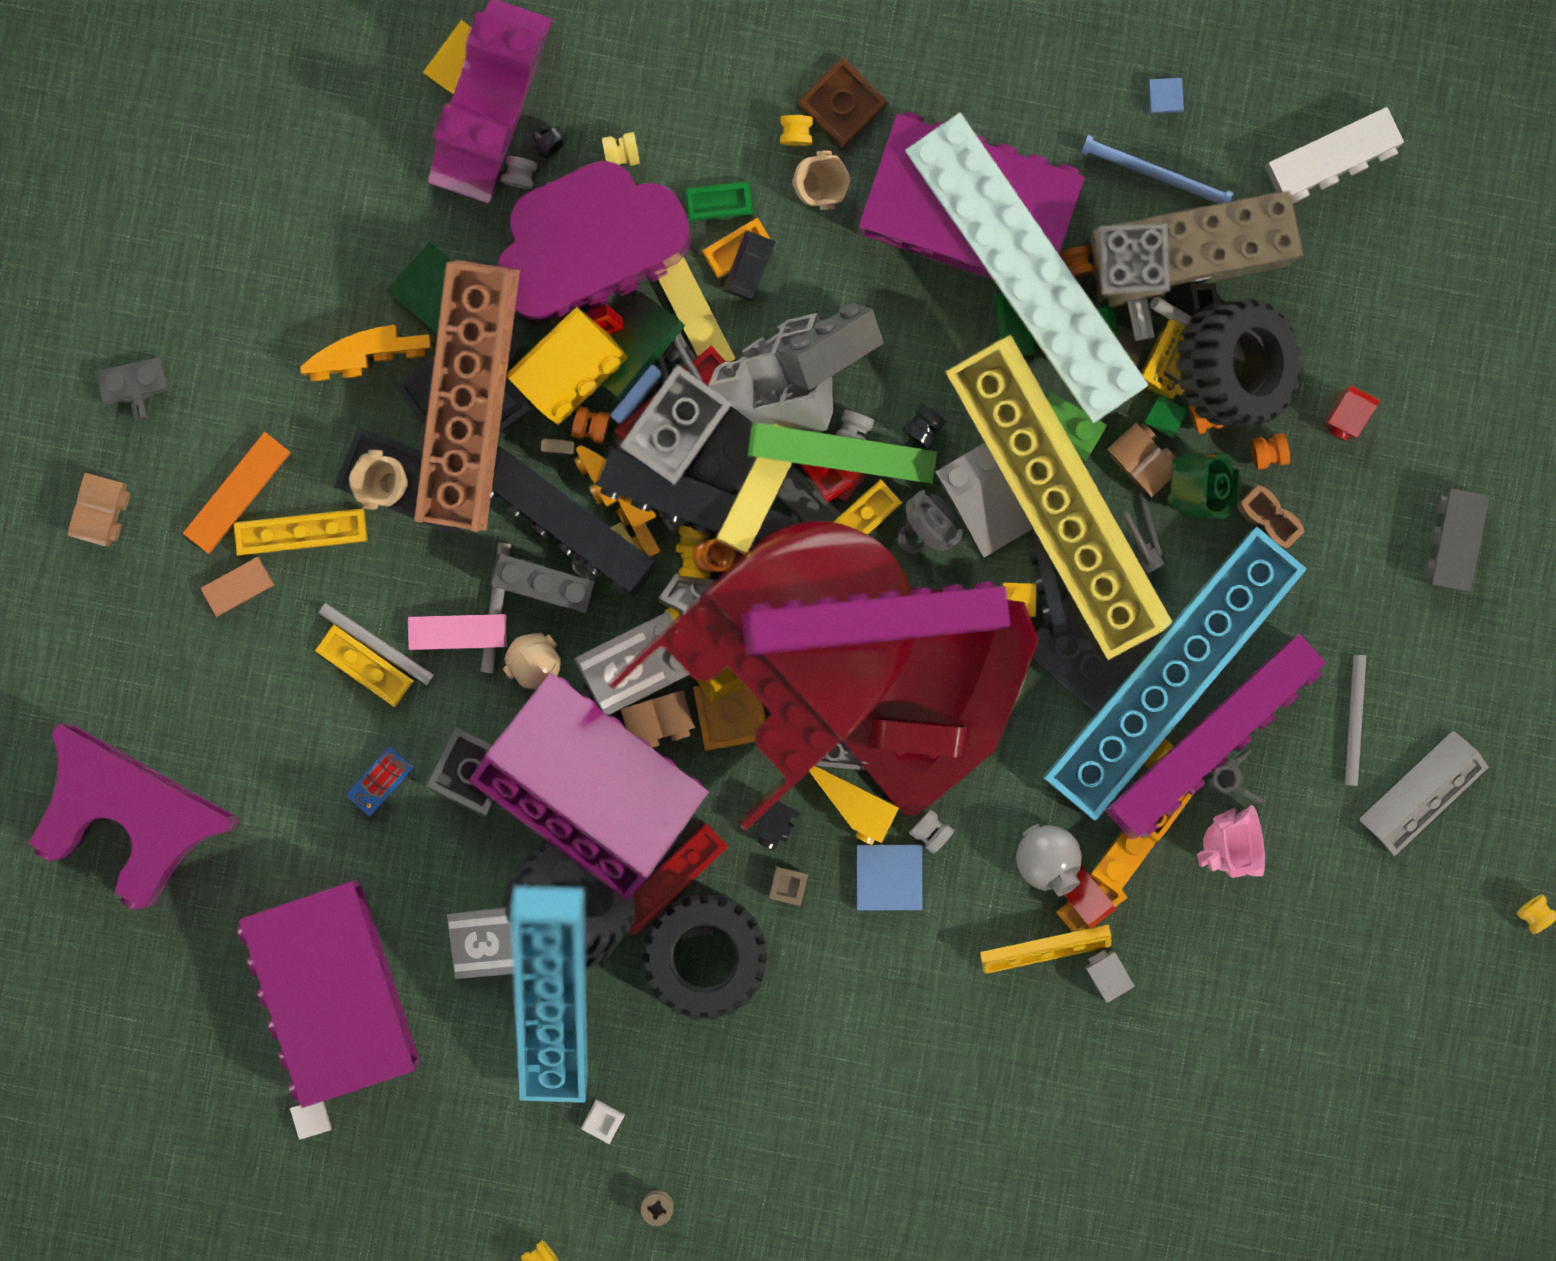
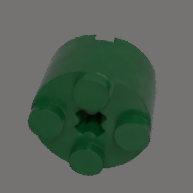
(1204, 485)

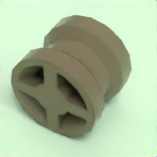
(658, 1202)

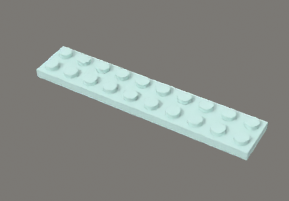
(1026, 268)

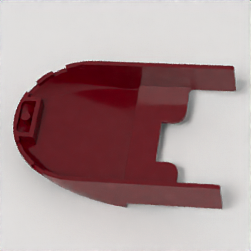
(813, 692)

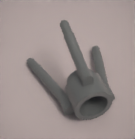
(678, 351)
(1147, 555)
(1230, 778)

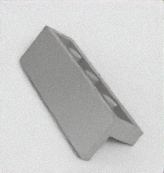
(1424, 792)

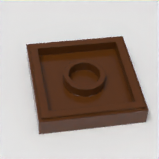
(842, 102)

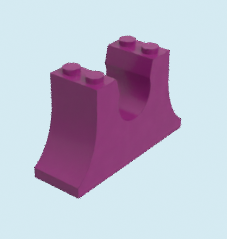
(487, 100)
(155, 811)

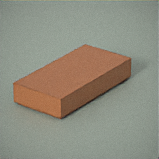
(237, 586)

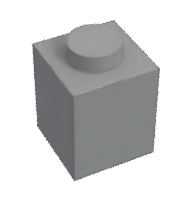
(1108, 975)

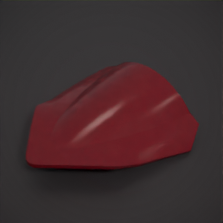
(944, 710)

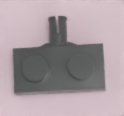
(133, 384)

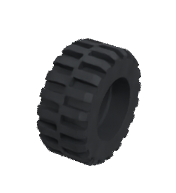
(1269, 359)
(606, 913)
(695, 1000)

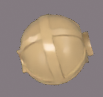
(821, 180)
(377, 480)
(532, 660)

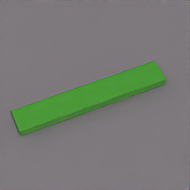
(842, 453)

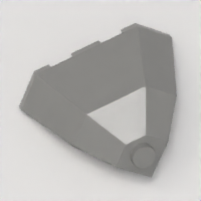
(761, 388)

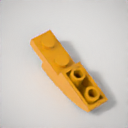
(352, 353)
(591, 463)
(1126, 855)

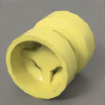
(621, 150)

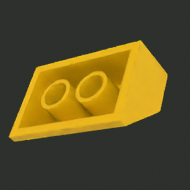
(567, 366)

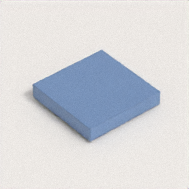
(636, 395)
(889, 877)

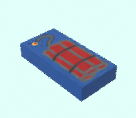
(379, 781)

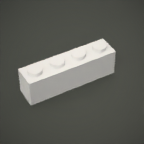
(1335, 154)

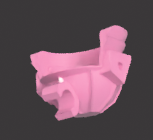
(1234, 844)

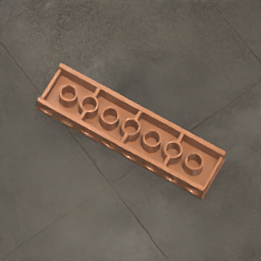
(467, 395)

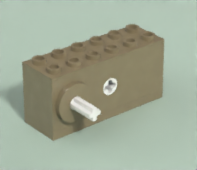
(1211, 247)

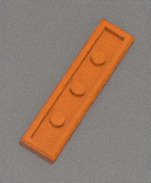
(237, 492)

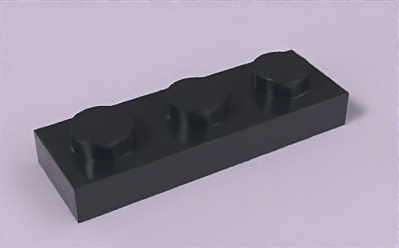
(1047, 586)

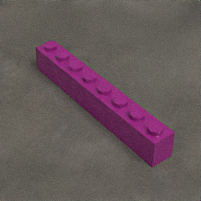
(876, 619)
(1215, 737)

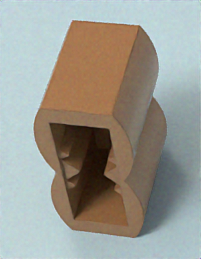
(1142, 458)
(98, 510)
(1264, 510)
(660, 718)

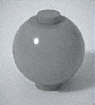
(1049, 858)

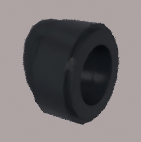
(550, 142)

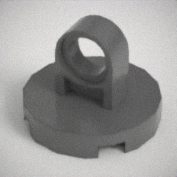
(932, 522)

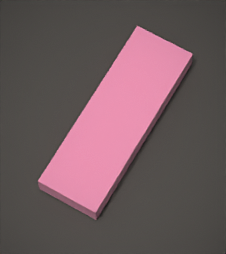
(457, 632)

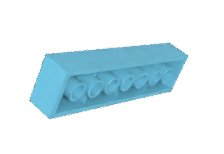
(550, 993)

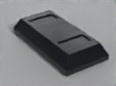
(749, 265)

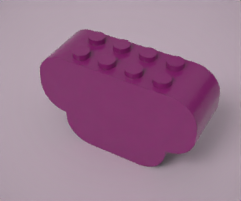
(591, 240)

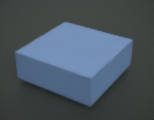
(1166, 95)

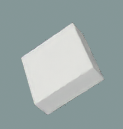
(310, 1120)
(602, 1121)

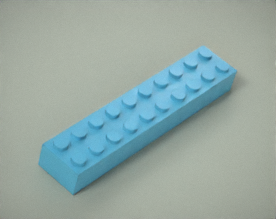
(1174, 673)

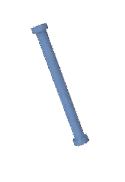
(1155, 171)

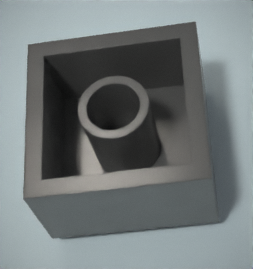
(454, 769)

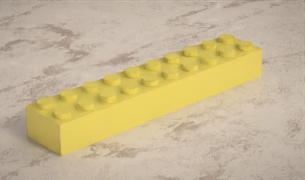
(1059, 497)

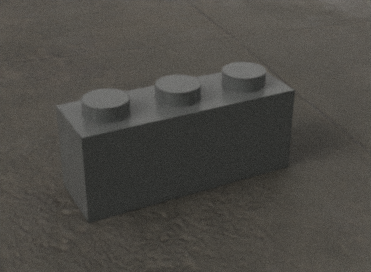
(831, 346)
(1456, 540)
(541, 583)

